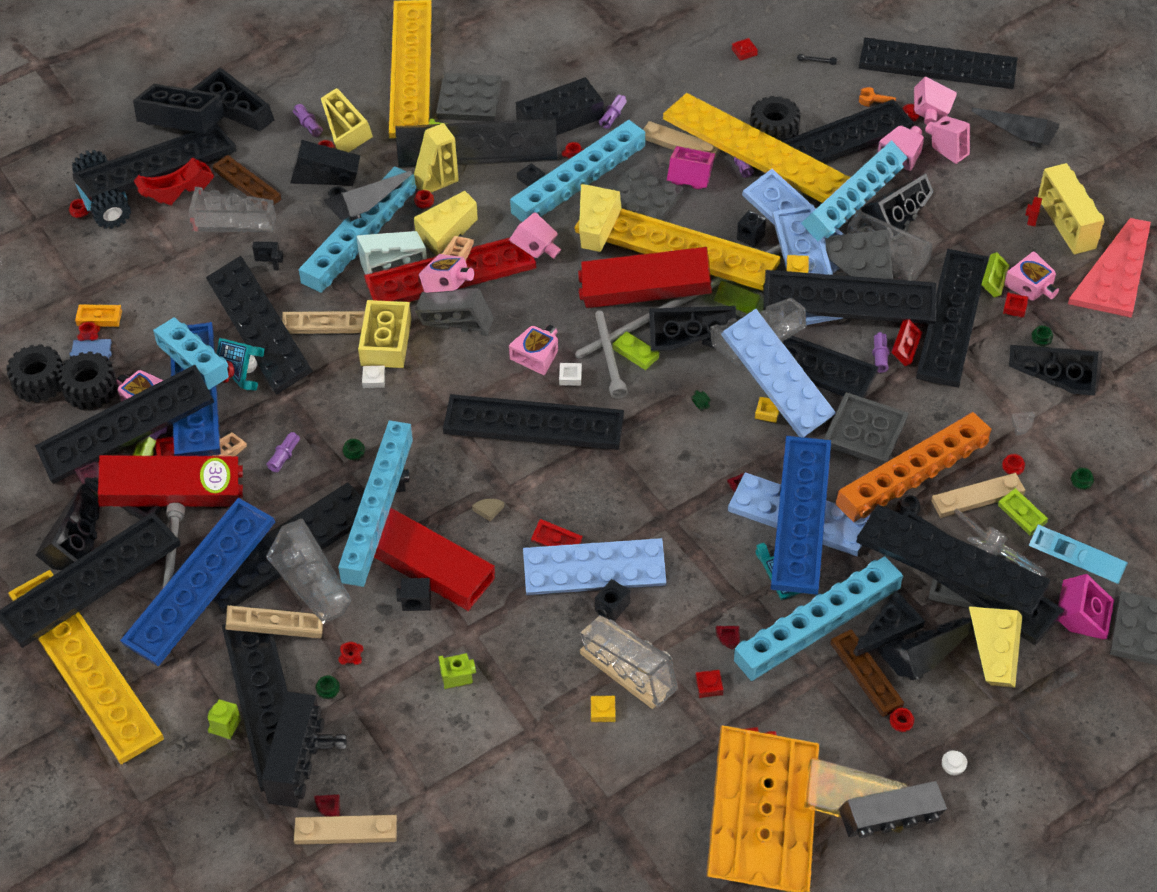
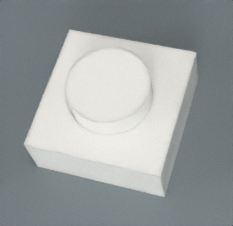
(570, 374)
(373, 377)

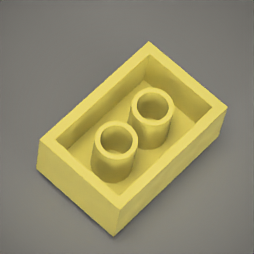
(385, 334)

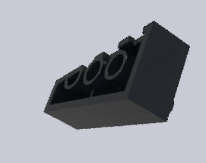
(238, 101)

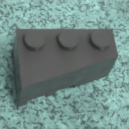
(456, 309)

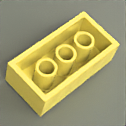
(1070, 208)

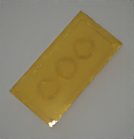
(833, 784)

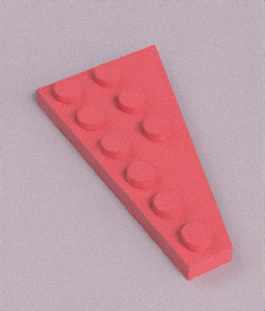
(1116, 275)

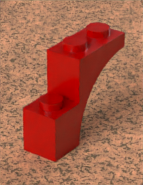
(169, 187)

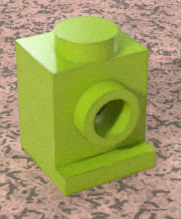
(456, 670)
(220, 716)

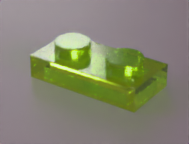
(736, 296)

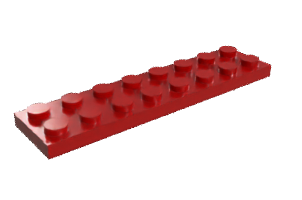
(487, 260)

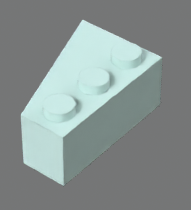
(389, 250)

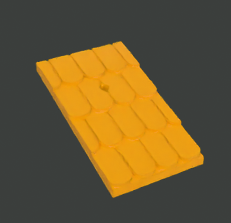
(760, 831)

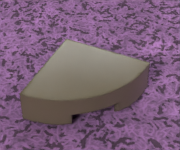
(488, 508)

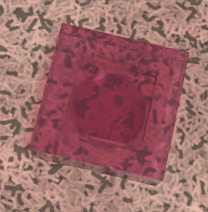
(90, 470)

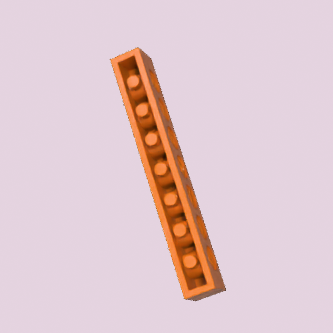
(913, 467)

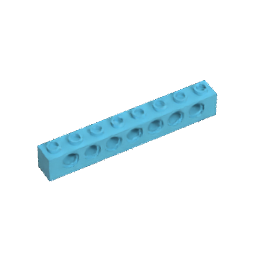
(580, 169)
(854, 191)
(342, 244)
(375, 504)
(754, 663)

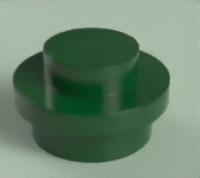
(1042, 335)
(700, 400)
(353, 449)
(1082, 478)
(327, 687)

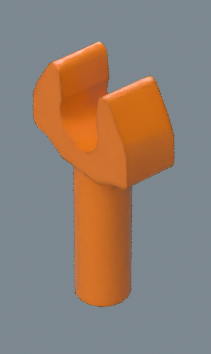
(868, 96)

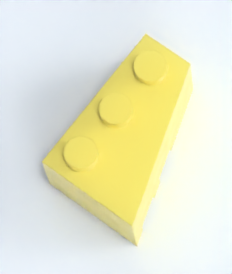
(345, 122)
(436, 160)
(597, 215)
(445, 221)
(998, 643)

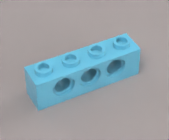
(189, 350)

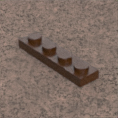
(245, 180)
(867, 674)

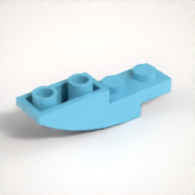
(1078, 554)

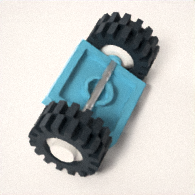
(109, 208)

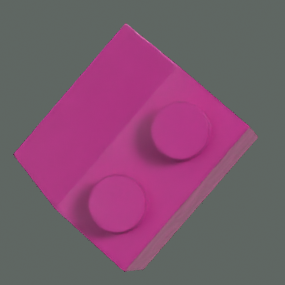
(690, 167)
(1085, 607)

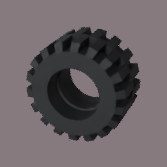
(776, 117)
(83, 368)
(22, 372)

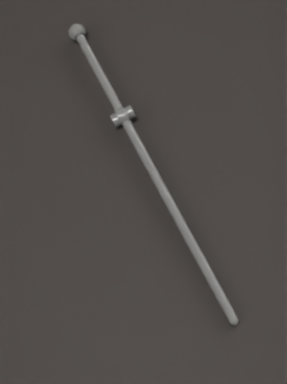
(645, 319)

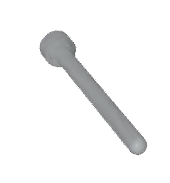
(617, 387)
(175, 513)

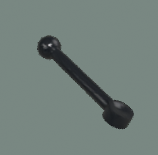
(833, 61)

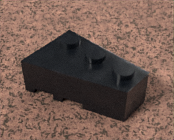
(324, 165)

